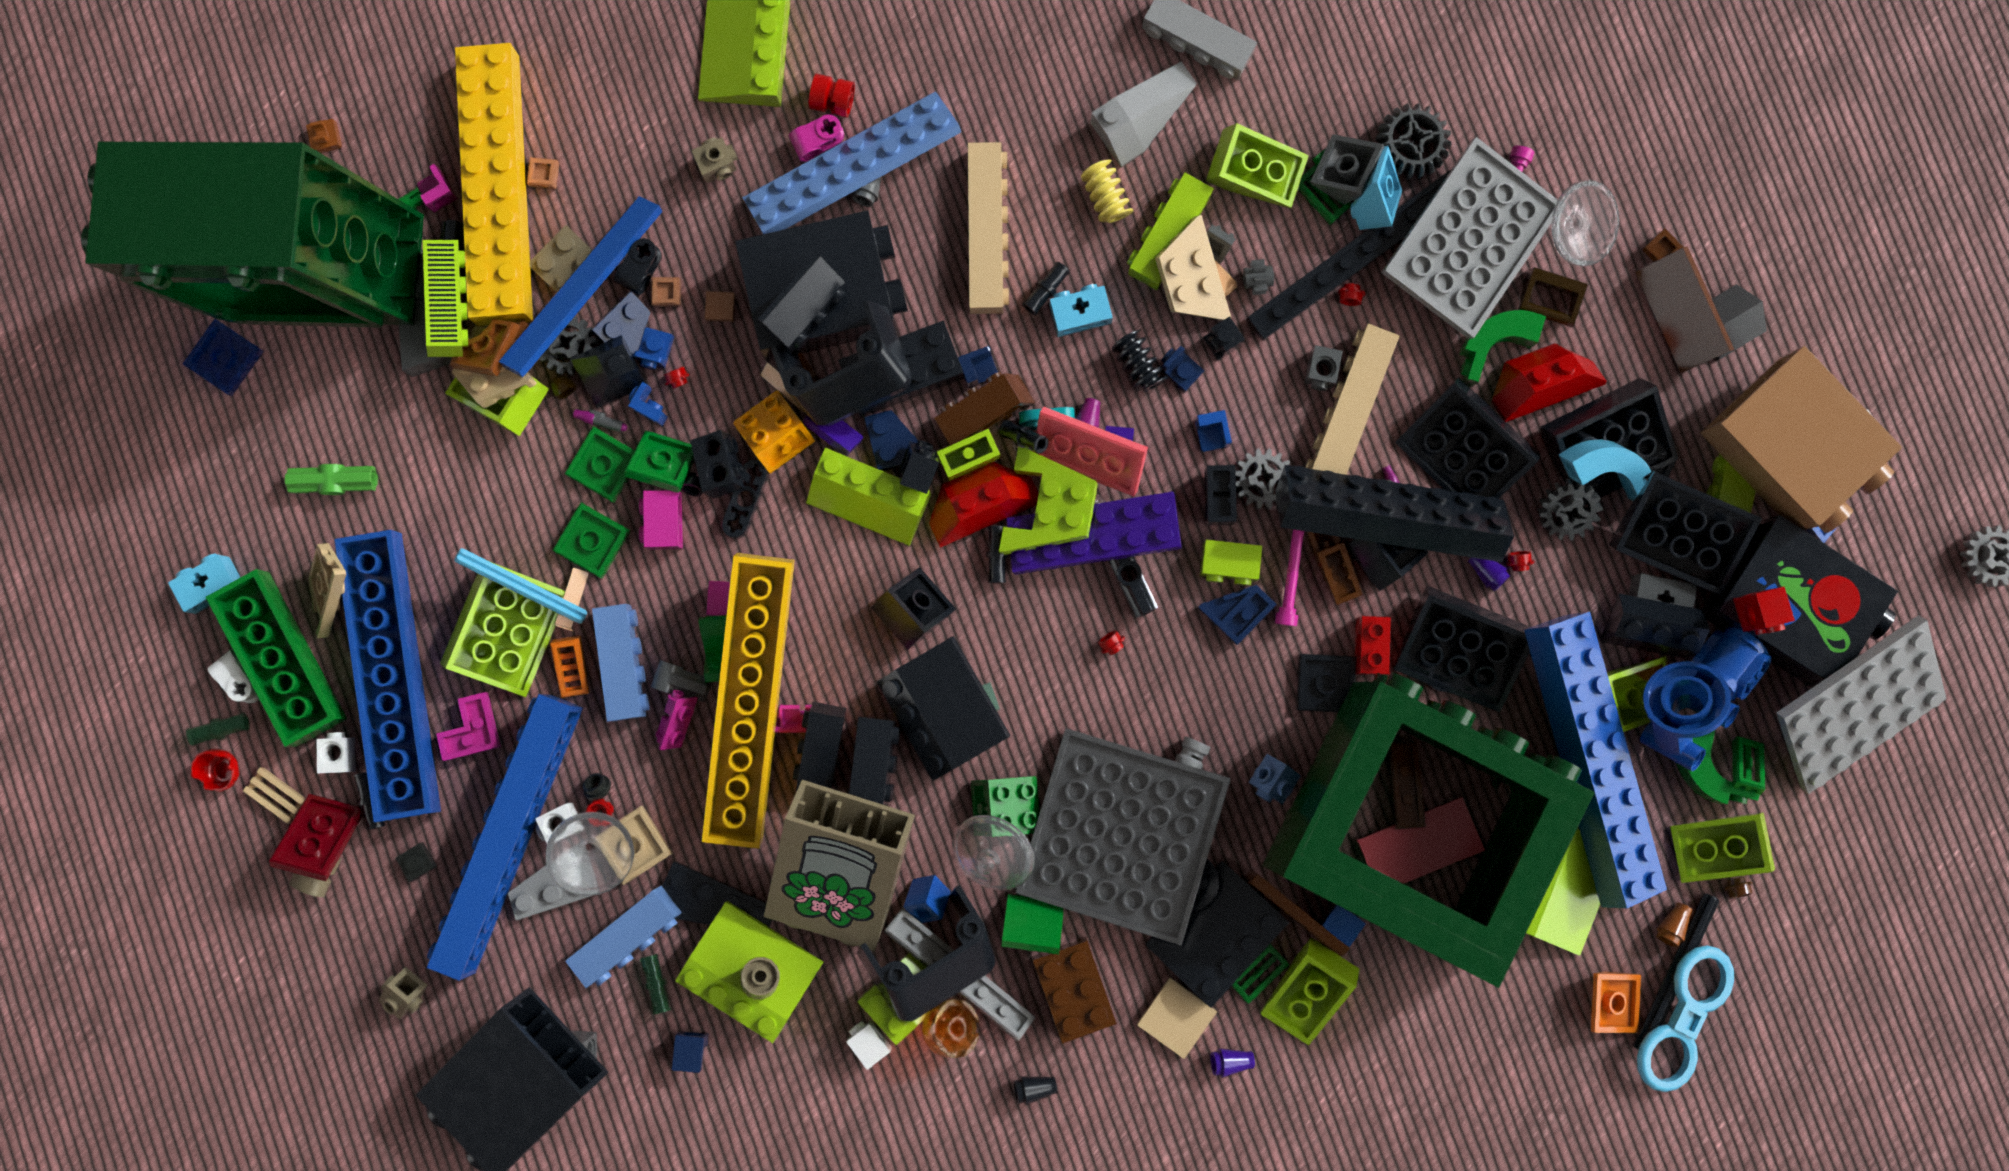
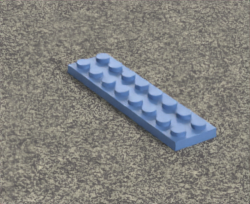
(852, 164)

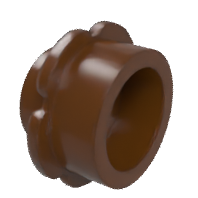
(1738, 888)

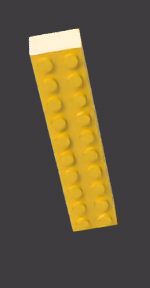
(493, 184)
(747, 700)

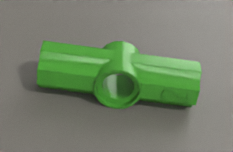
(331, 479)

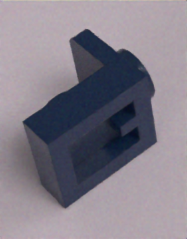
(1181, 368)

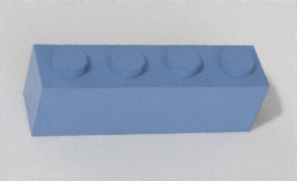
(620, 662)
(623, 937)

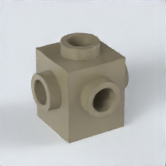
(715, 159)
(402, 993)

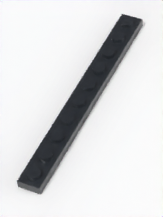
(1340, 266)

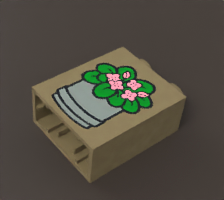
(838, 865)

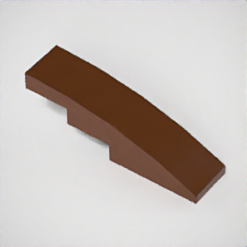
(1334, 566)

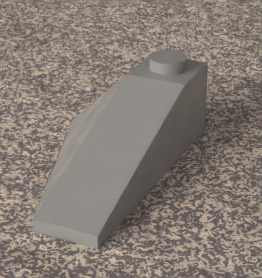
(1137, 115)

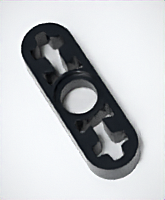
(759, 482)

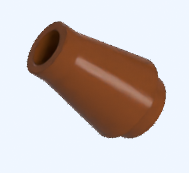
(1674, 926)

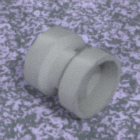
(1195, 749)

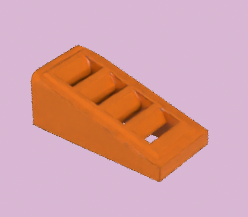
(578, 653)

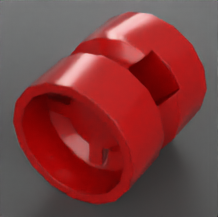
(831, 95)

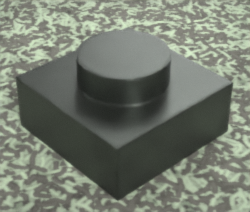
(416, 862)

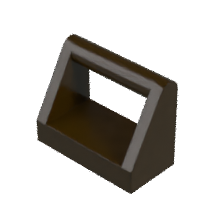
(1558, 283)

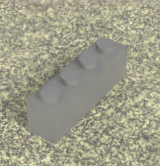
(1199, 36)

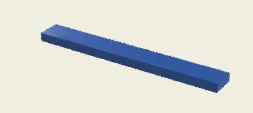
(580, 287)

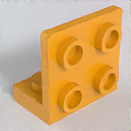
(773, 431)

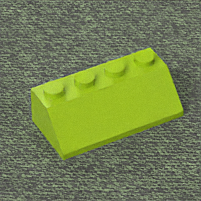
(866, 497)

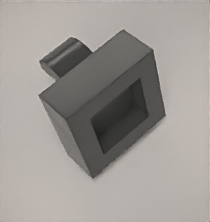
(1219, 242)

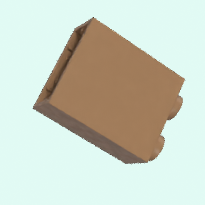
(1803, 442)

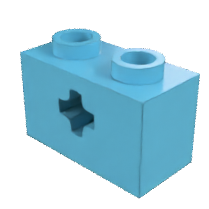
(1069, 320)
(189, 582)

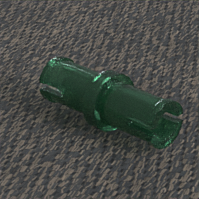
(217, 729)
(655, 984)

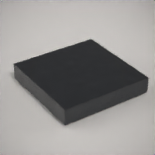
(1324, 681)

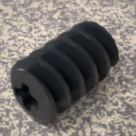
(1138, 362)

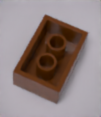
(1074, 990)

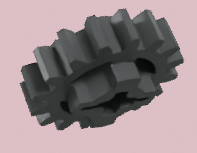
(577, 341)
(1569, 499)

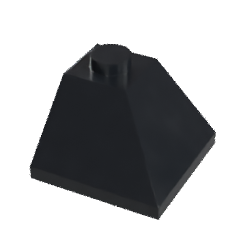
(608, 371)

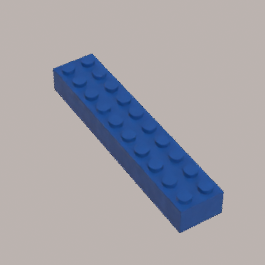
(388, 676)
(1593, 739)
(504, 837)

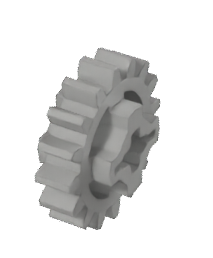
(1260, 466)
(1988, 554)

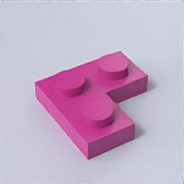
(478, 731)

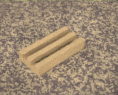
(256, 782)

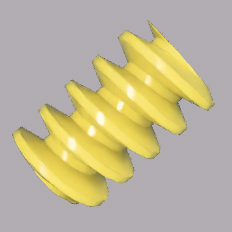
(1104, 192)

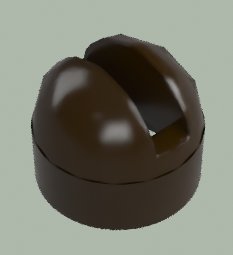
(562, 387)

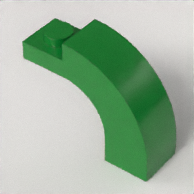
(1509, 326)
(1709, 783)

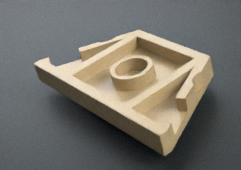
(1192, 274)
(487, 388)
(326, 586)

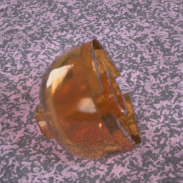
(951, 1029)

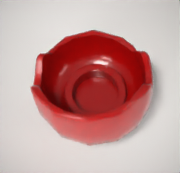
(215, 769)

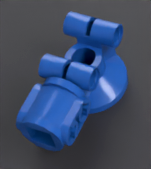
(1721, 672)

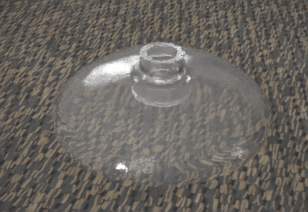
(1585, 223)
(993, 852)
(591, 870)

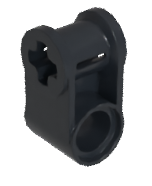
(637, 269)

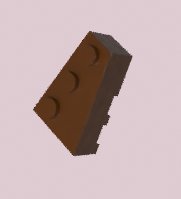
(983, 407)

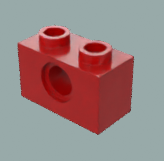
(1764, 611)
(1372, 645)

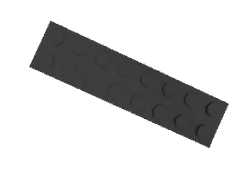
(1393, 513)

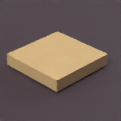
(647, 840)
(1176, 1017)

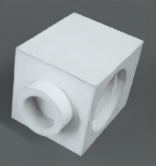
(325, 760)
(544, 827)
(868, 1043)

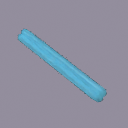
(520, 586)

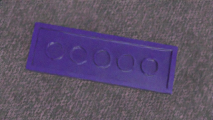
(1116, 532)

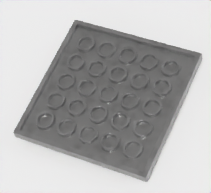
(1124, 836)

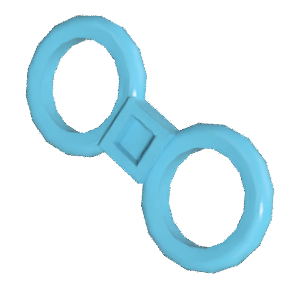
(1686, 1019)

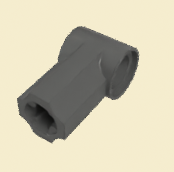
(673, 677)

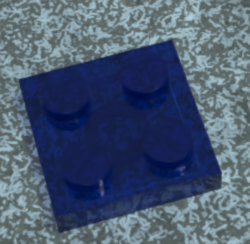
(223, 357)

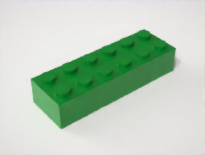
(276, 658)

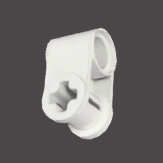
(232, 678)

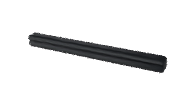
(1666, 993)

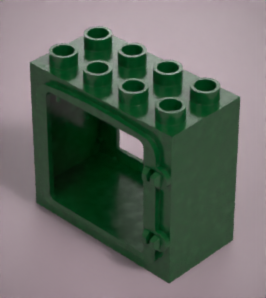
(253, 233)
(1510, 873)

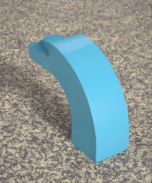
(1595, 457)

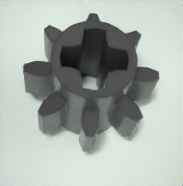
(1258, 277)

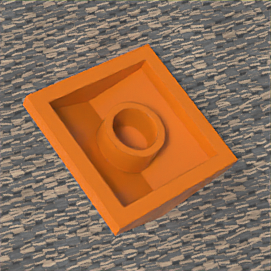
(1615, 1002)

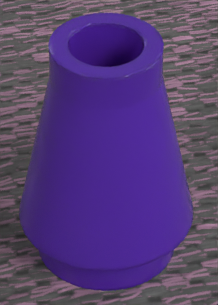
(1490, 572)
(1228, 1062)

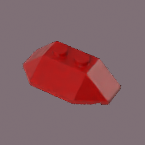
(1543, 380)
(980, 501)

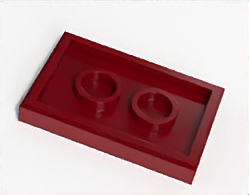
(316, 837)

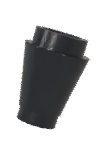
(1034, 1088)

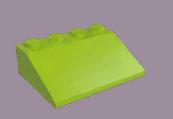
(744, 52)
(501, 635)
(1569, 902)
(720, 957)

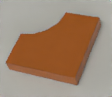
(487, 348)

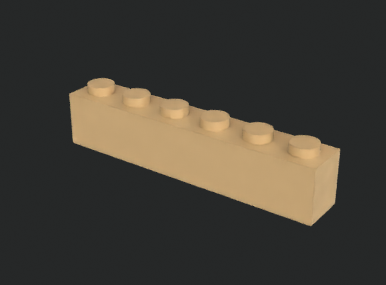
(985, 228)
(1353, 400)

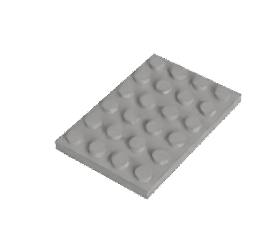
(1472, 238)
(1862, 704)

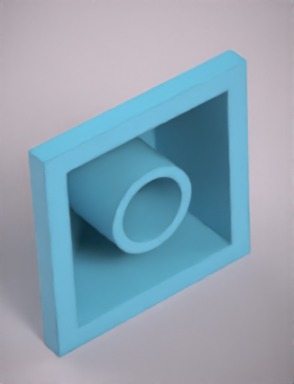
(1381, 195)

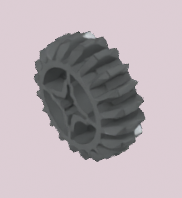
(1433, 134)

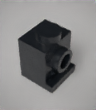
(1223, 338)

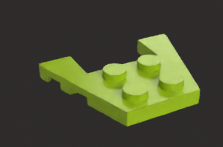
(1062, 506)

